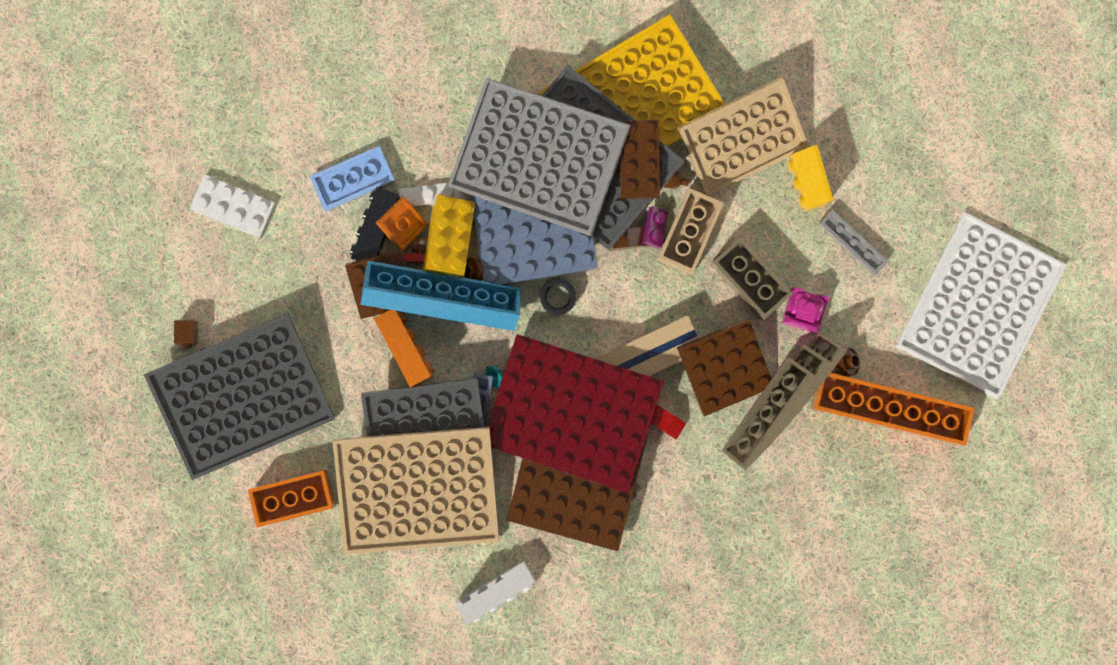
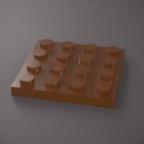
(725, 366)

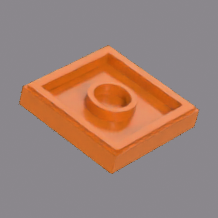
(402, 223)

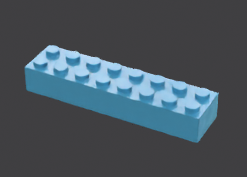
(441, 296)

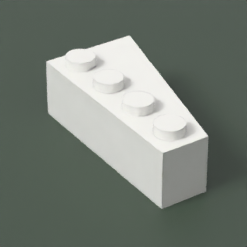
(494, 592)

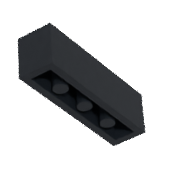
(370, 234)

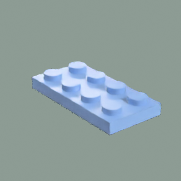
(352, 178)

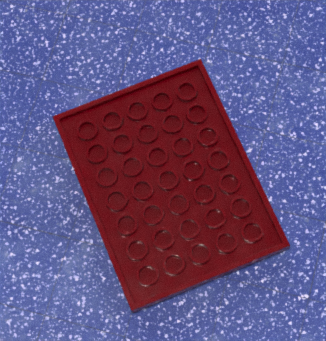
(573, 413)

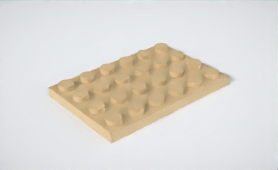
(743, 136)

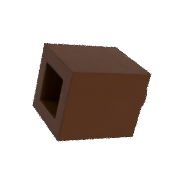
(185, 333)

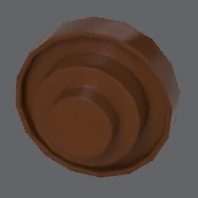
(474, 269)
(849, 363)

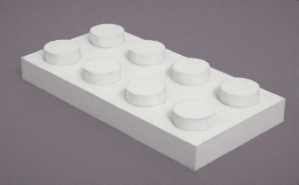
(232, 206)

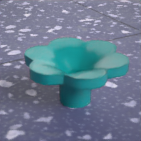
(497, 375)

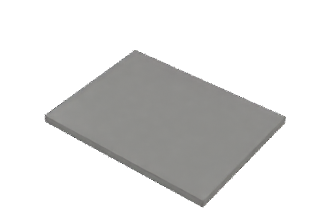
(539, 156)

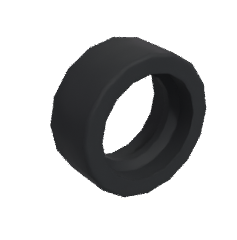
(543, 296)

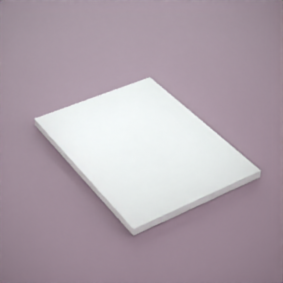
(981, 305)

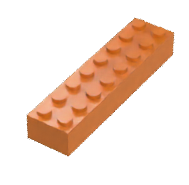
(894, 409)

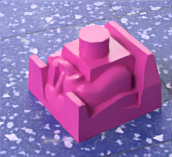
(804, 310)

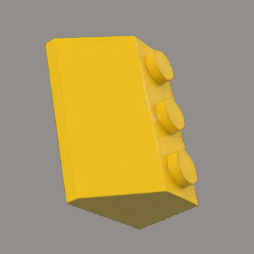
(810, 179)

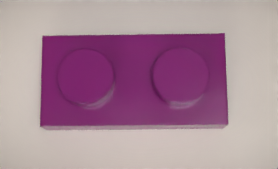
(655, 227)

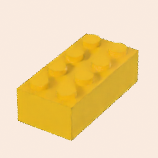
(448, 236)

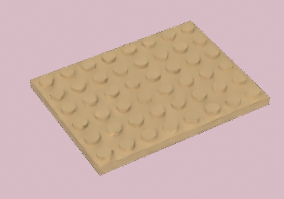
(416, 490)

